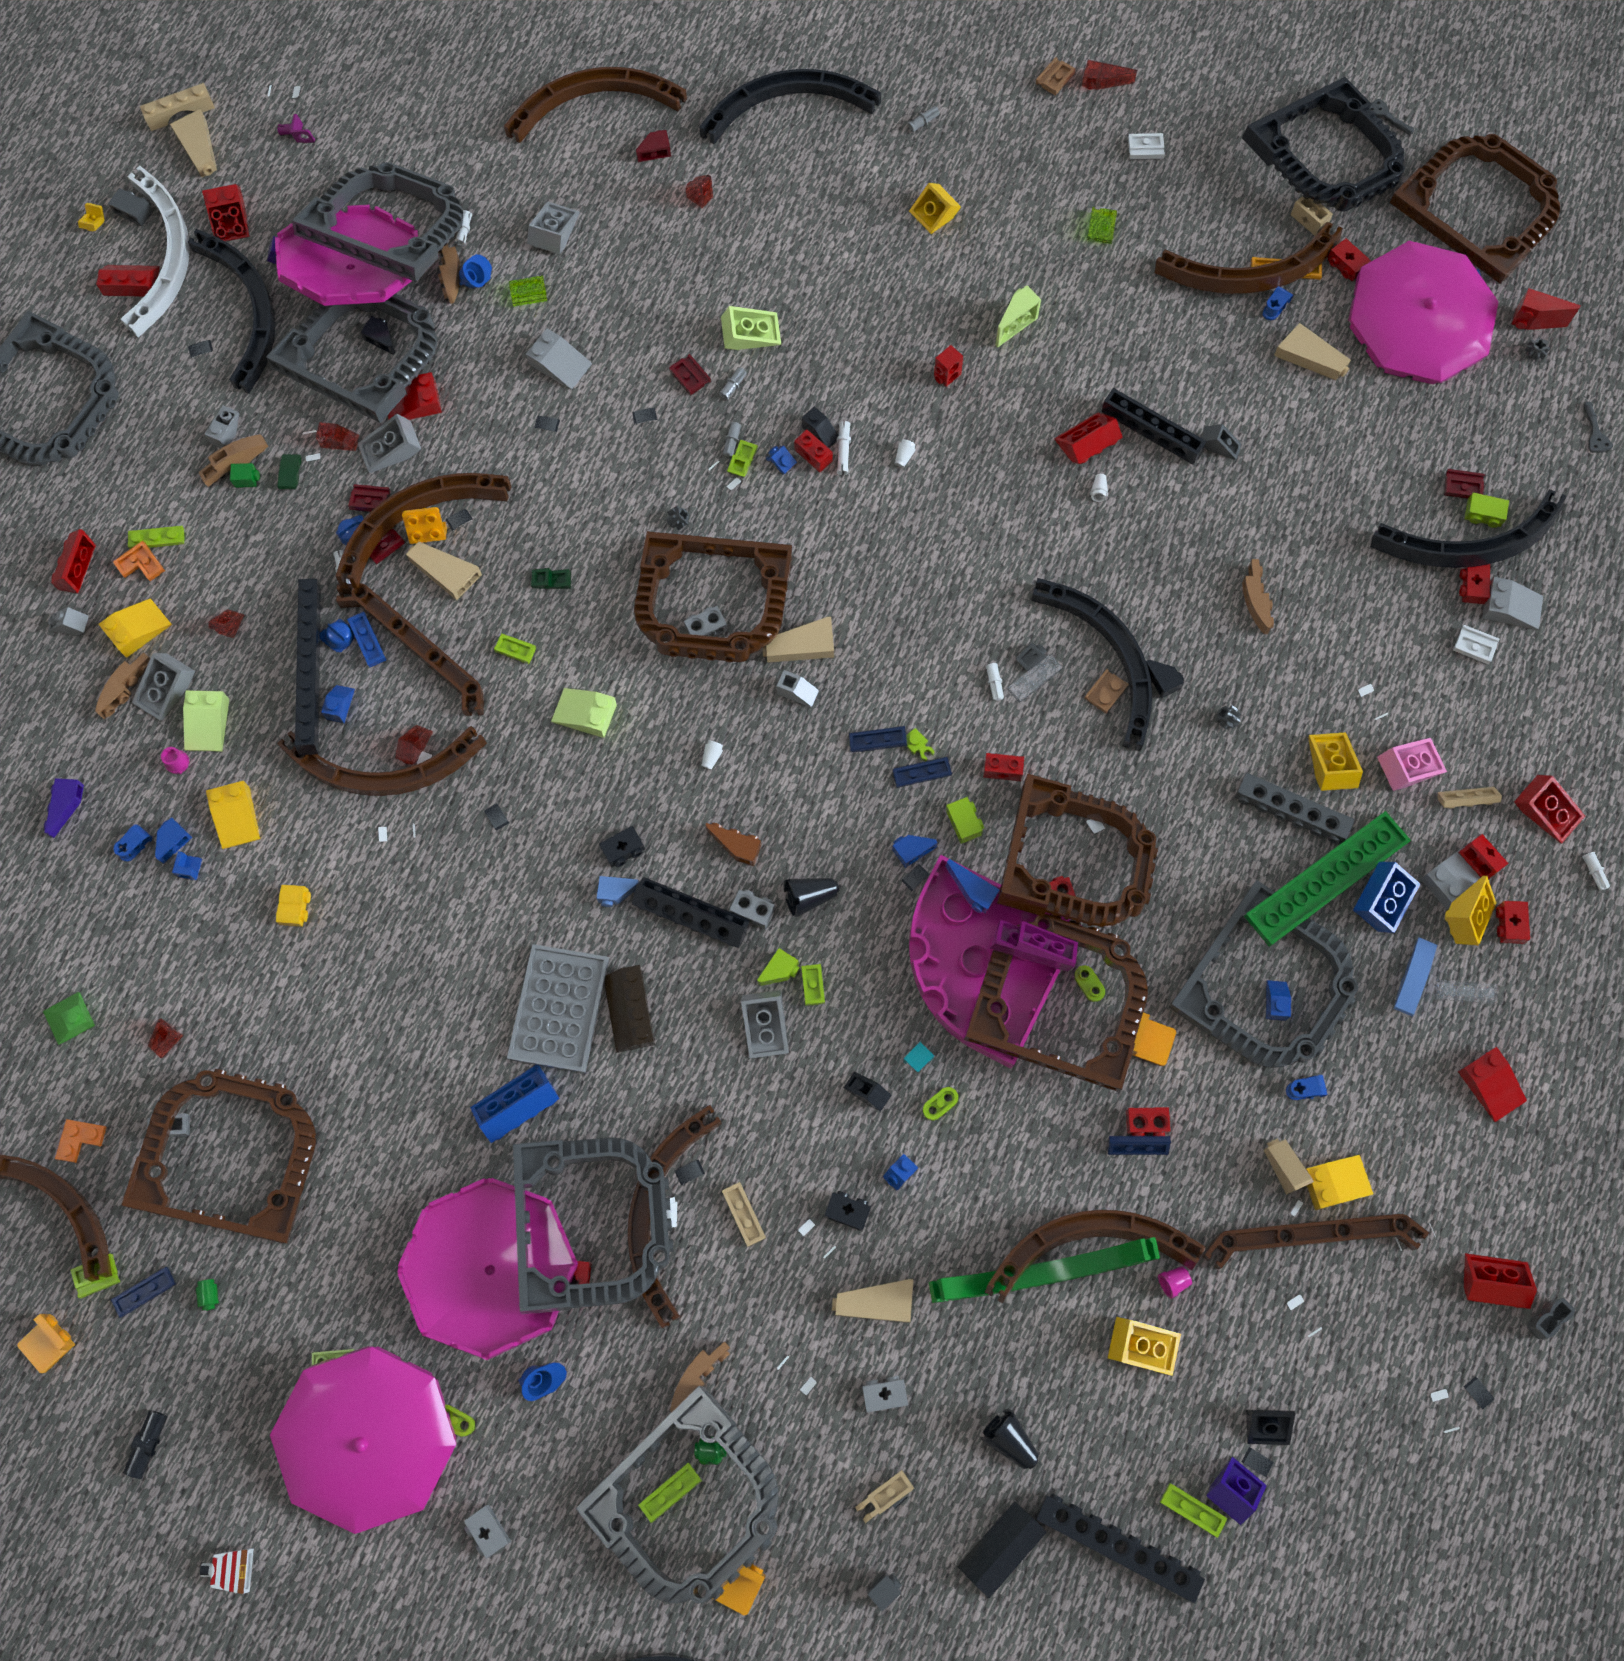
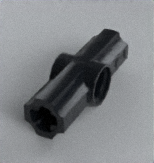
(145, 1444)

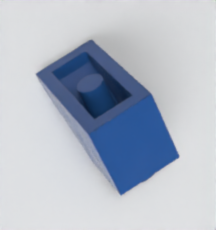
(337, 703)
(170, 839)
(912, 848)
(1278, 1001)

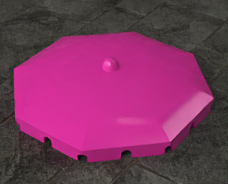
(336, 277)
(1423, 312)
(465, 1268)
(363, 1439)

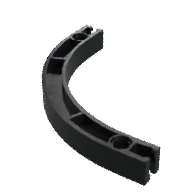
(787, 83)
(263, 311)
(1469, 553)
(1119, 638)

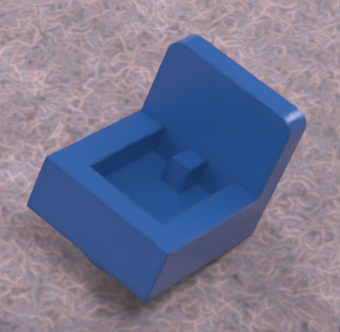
(781, 458)
(900, 1172)

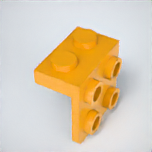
(424, 525)
(1153, 1041)
(45, 1343)
(743, 1590)

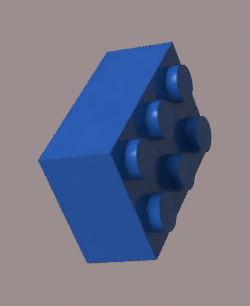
(1386, 897)

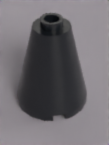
(808, 893)
(1010, 1440)

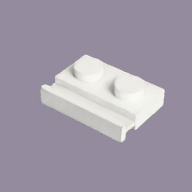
(1146, 146)
(1476, 644)

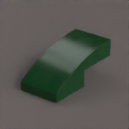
(288, 471)
(548, 579)

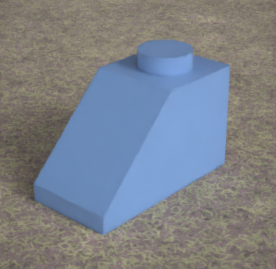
(614, 890)

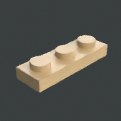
(1469, 797)
(743, 1214)

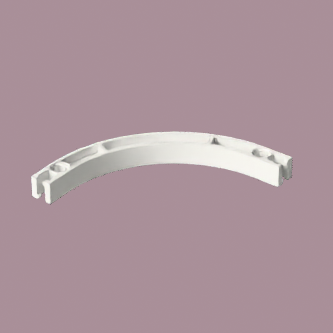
(176, 261)

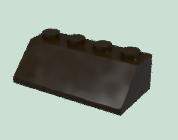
(629, 1009)

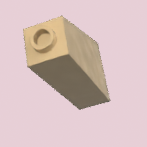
(195, 138)
(1313, 353)
(444, 569)
(802, 643)
(878, 1302)

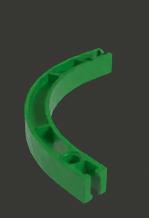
(1049, 1272)

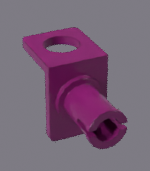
(295, 130)

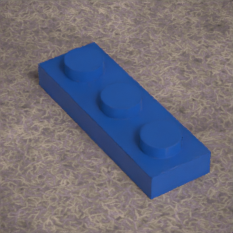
(366, 639)

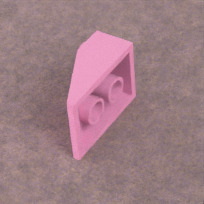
(1411, 763)

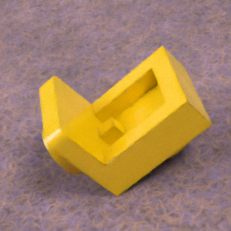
(93, 218)

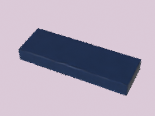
(878, 739)
(922, 772)
(1138, 1145)
(143, 1292)

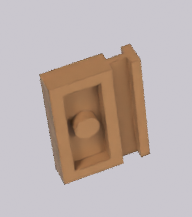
(1055, 76)
(1106, 691)

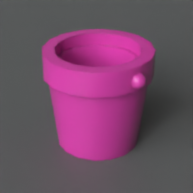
(175, 760)
(1174, 1281)

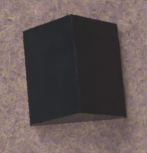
(1269, 1427)

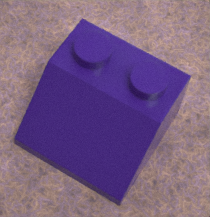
(1236, 1491)

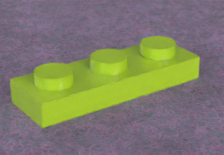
(157, 536)
(670, 1492)
(1193, 1510)

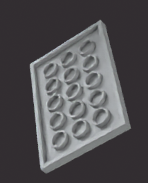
(558, 1008)

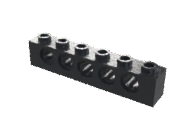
(1153, 426)
(701, 911)

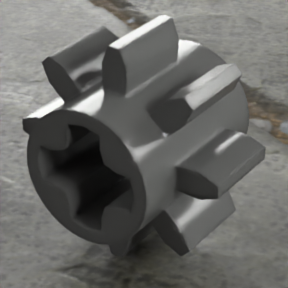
(1537, 349)
(677, 517)
(1228, 717)

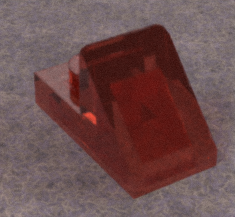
(226, 623)

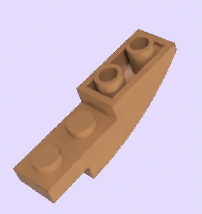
(450, 272)
(234, 453)
(1257, 601)
(115, 690)
(700, 1366)

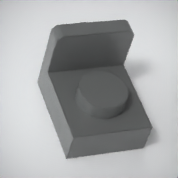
(1031, 656)

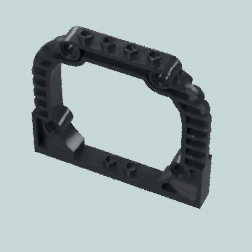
(1352, 106)

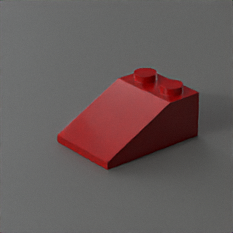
(1543, 311)
(420, 399)
(1550, 807)
(1493, 1084)

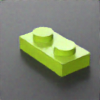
(515, 648)
(813, 984)

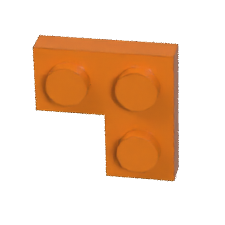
(139, 557)
(74, 1135)

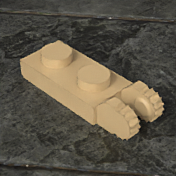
(887, 1495)

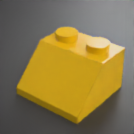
(934, 207)

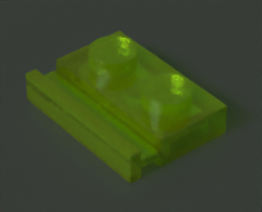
(1102, 225)
(528, 290)

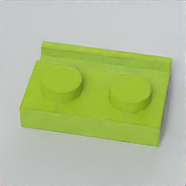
(86, 1287)

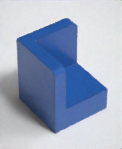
(186, 866)

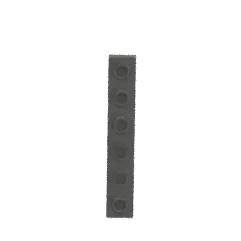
(1340, 822)

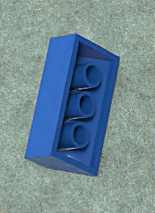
(514, 1103)

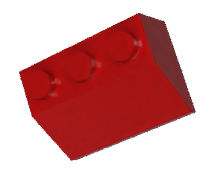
(126, 280)
(1089, 437)
(73, 562)
(1498, 1281)

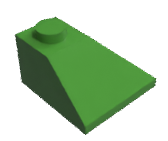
(68, 1018)

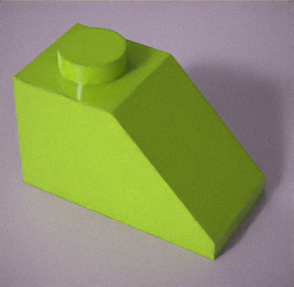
(779, 969)

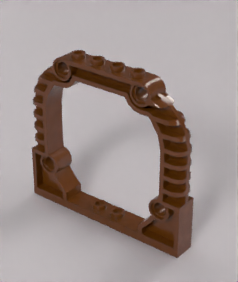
(1494, 260)
(665, 548)
(1035, 896)
(1107, 1068)
(274, 1221)

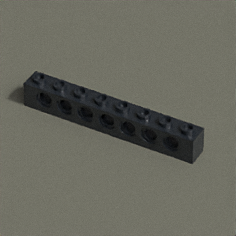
(1187, 1589)

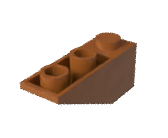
(739, 846)

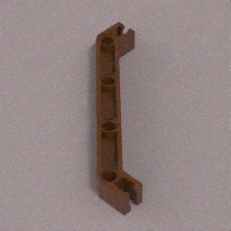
(415, 642)
(1316, 1233)

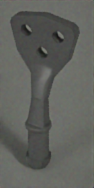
(1382, 111)
(1596, 434)

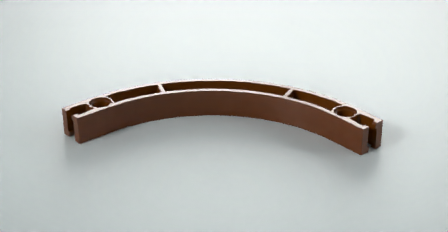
(588, 82)
(1249, 279)
(414, 497)
(390, 782)
(74, 1205)
(639, 1216)
(1089, 1225)

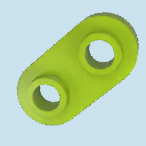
(1089, 983)
(940, 1104)
(457, 1418)

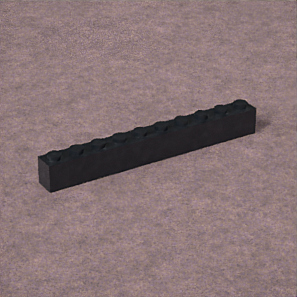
(308, 667)

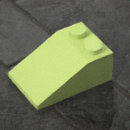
(1020, 313)
(749, 328)
(585, 711)
(205, 720)

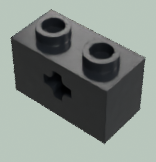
(626, 838)
(854, 1220)

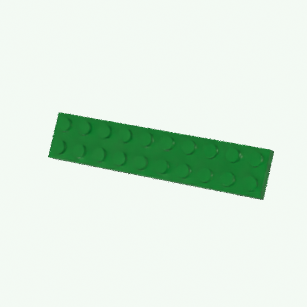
(1326, 878)

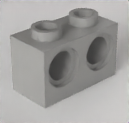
(702, 620)
(751, 911)

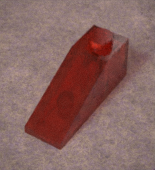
(1104, 75)

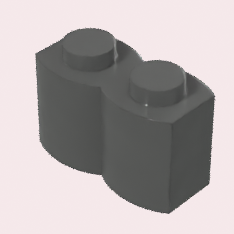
(1551, 1317)

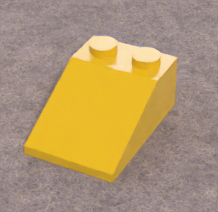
(134, 626)
(1334, 761)
(233, 814)
(1471, 913)
(1338, 1182)
(1144, 1346)

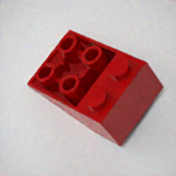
(226, 212)

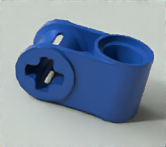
(1277, 303)
(133, 842)
(1309, 1087)

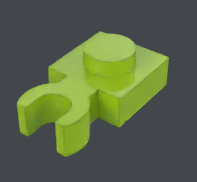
(916, 743)

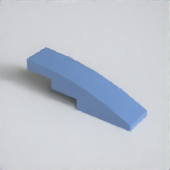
(1415, 977)

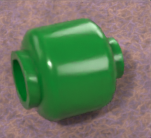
(709, 1452)

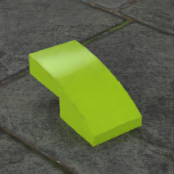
(742, 459)

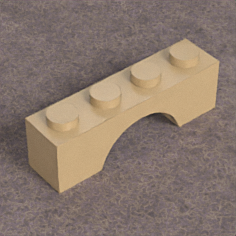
(160, 111)

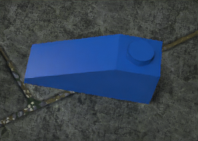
(975, 889)

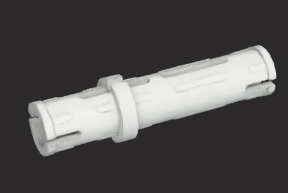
(843, 447)

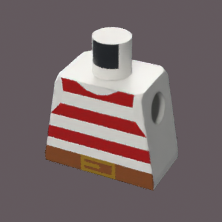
(230, 1571)

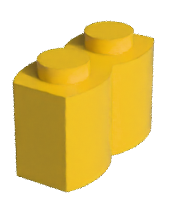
(292, 905)

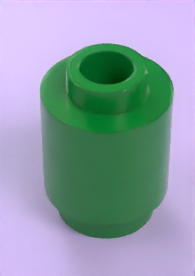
(207, 1294)

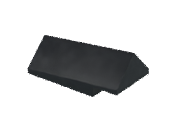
(1001, 1549)

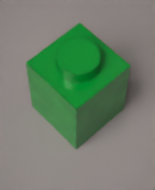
(244, 475)

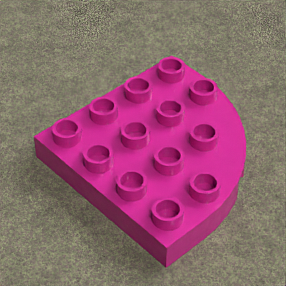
(952, 955)

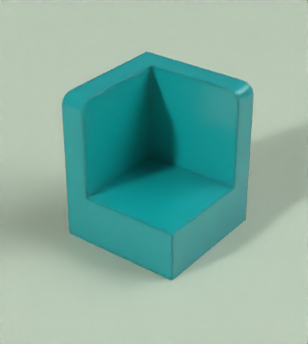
(918, 1057)

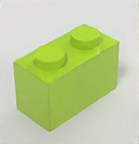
(1486, 510)
(964, 820)

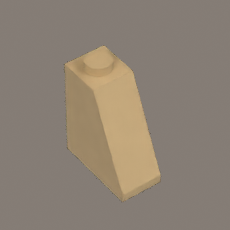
(1287, 1166)

